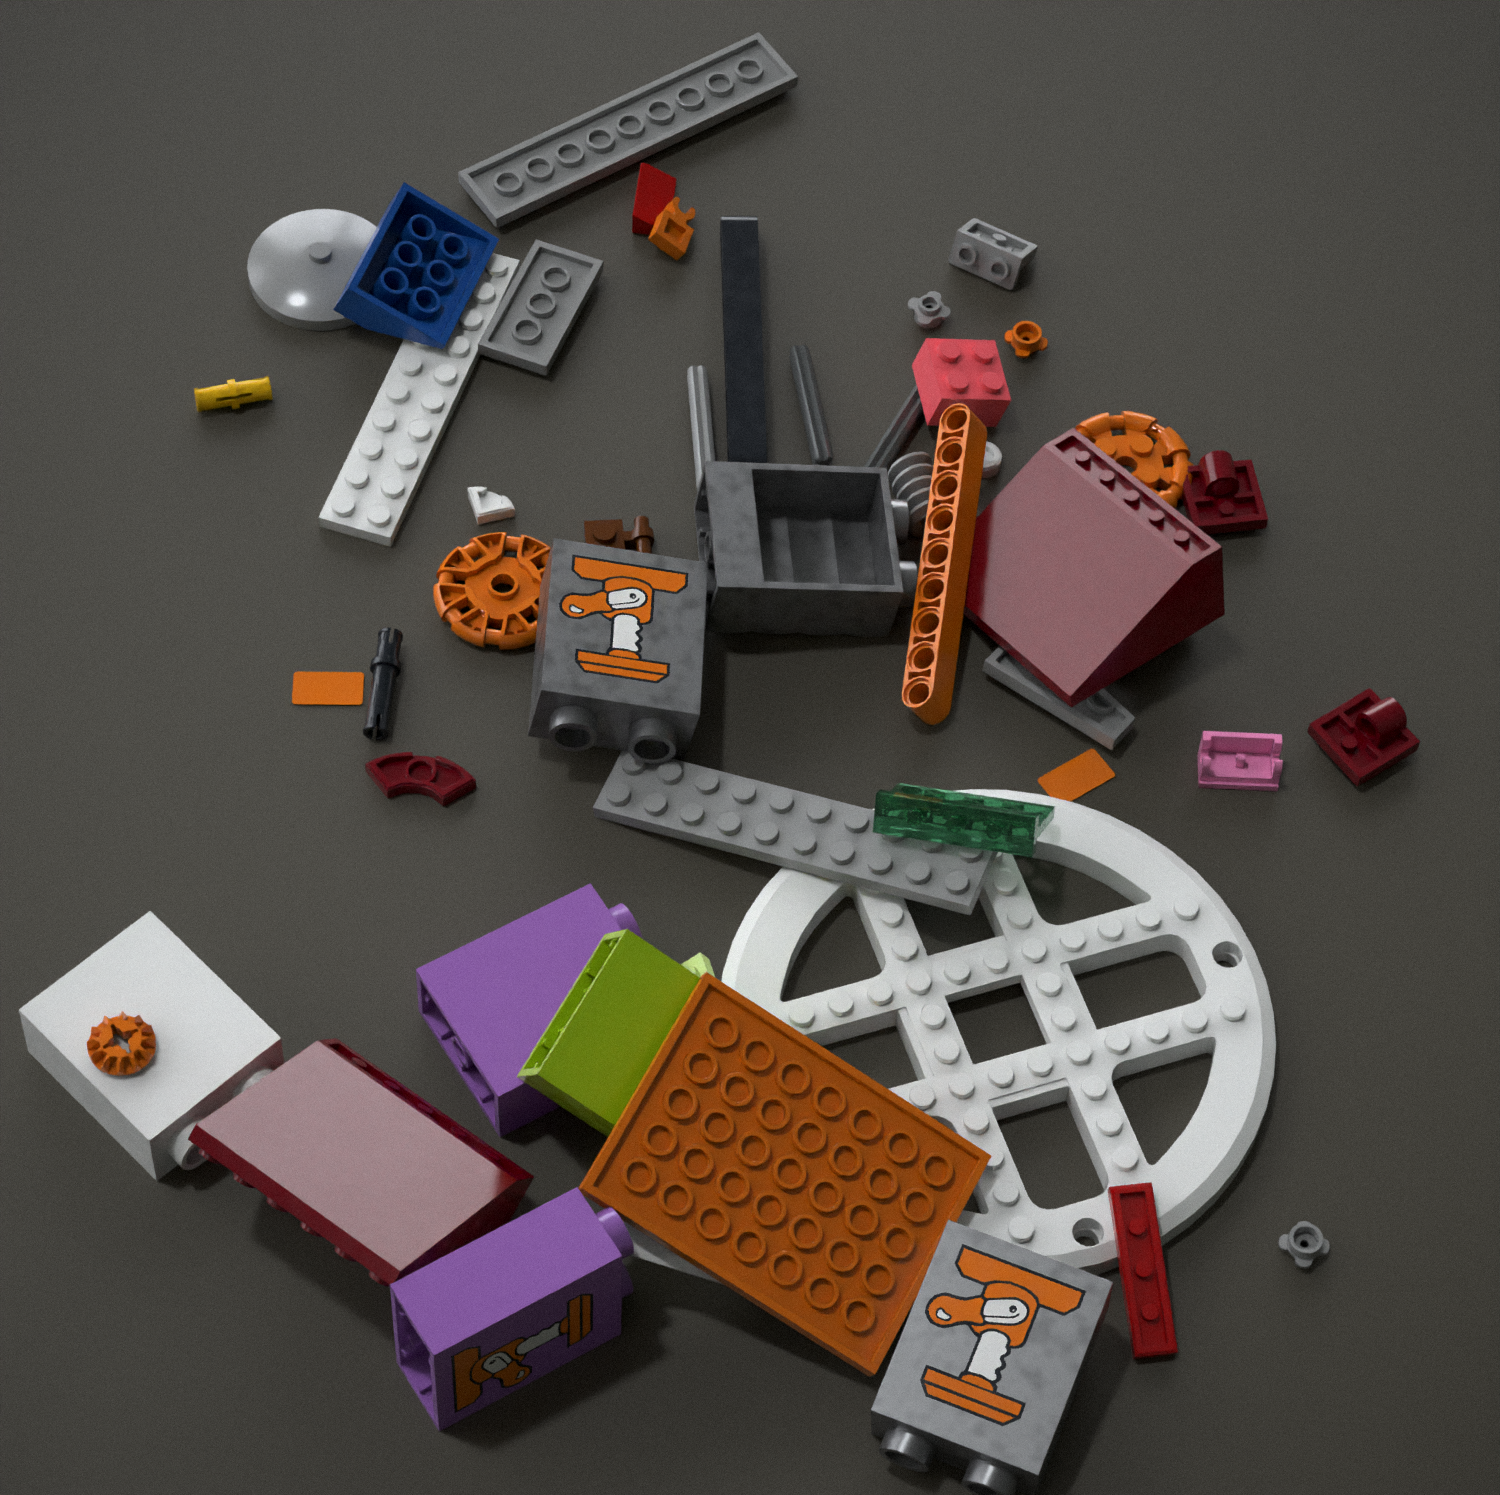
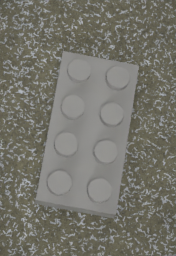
(540, 307)

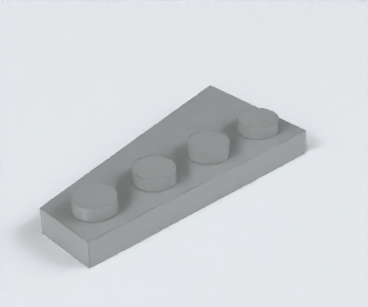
(1096, 716)

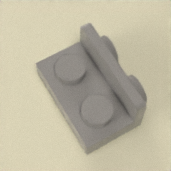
(991, 253)

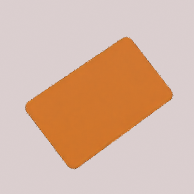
(328, 688)
(1076, 776)

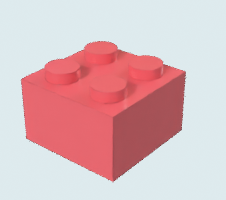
(961, 373)

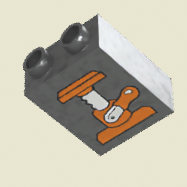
(618, 651)
(989, 1362)

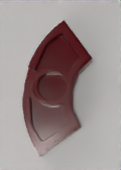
(420, 774)

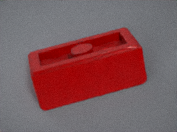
(653, 193)

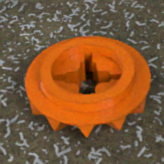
(113, 1058)

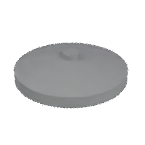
(305, 264)

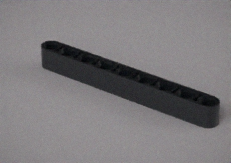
(743, 340)

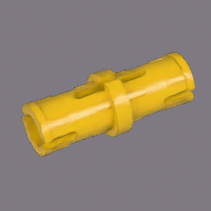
(233, 394)

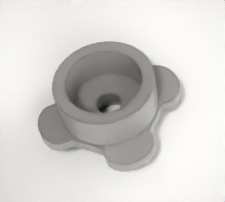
(929, 310)
(1307, 1233)

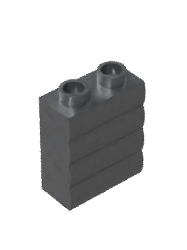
(802, 549)

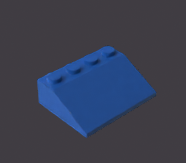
(416, 270)

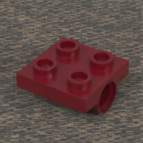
(1224, 495)
(1365, 735)

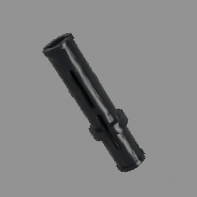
(385, 669)

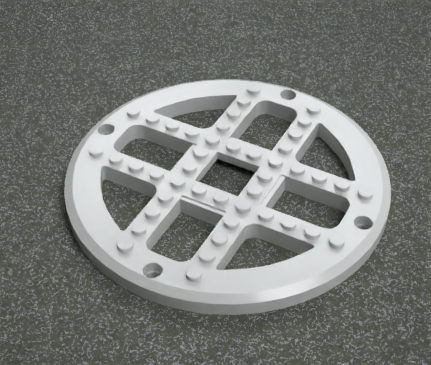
(1078, 1062)

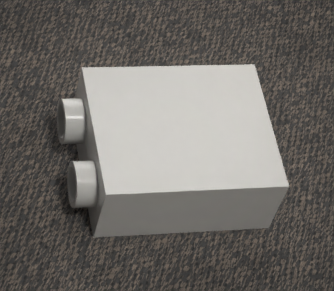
(204, 1034)

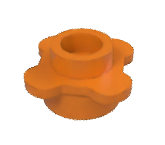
(1026, 339)

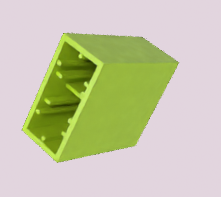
(609, 1029)

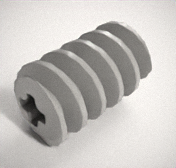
(911, 481)

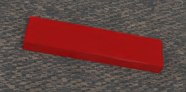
(1142, 1270)

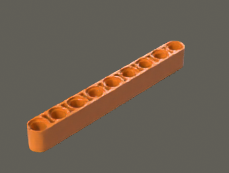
(944, 564)

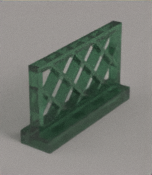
(961, 819)

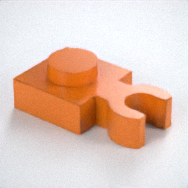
(671, 229)

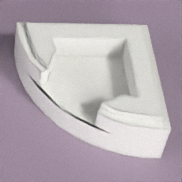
(489, 505)

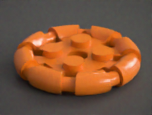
(1137, 450)
(485, 604)

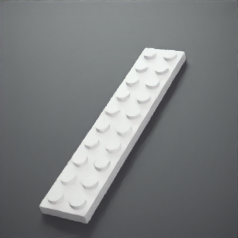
(411, 419)

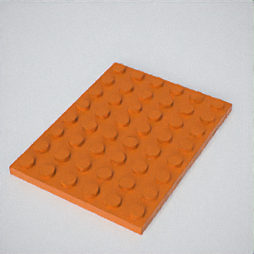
(785, 1174)

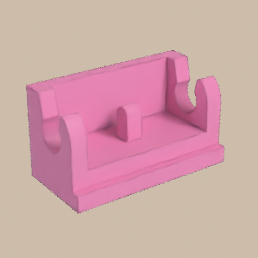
(1239, 761)

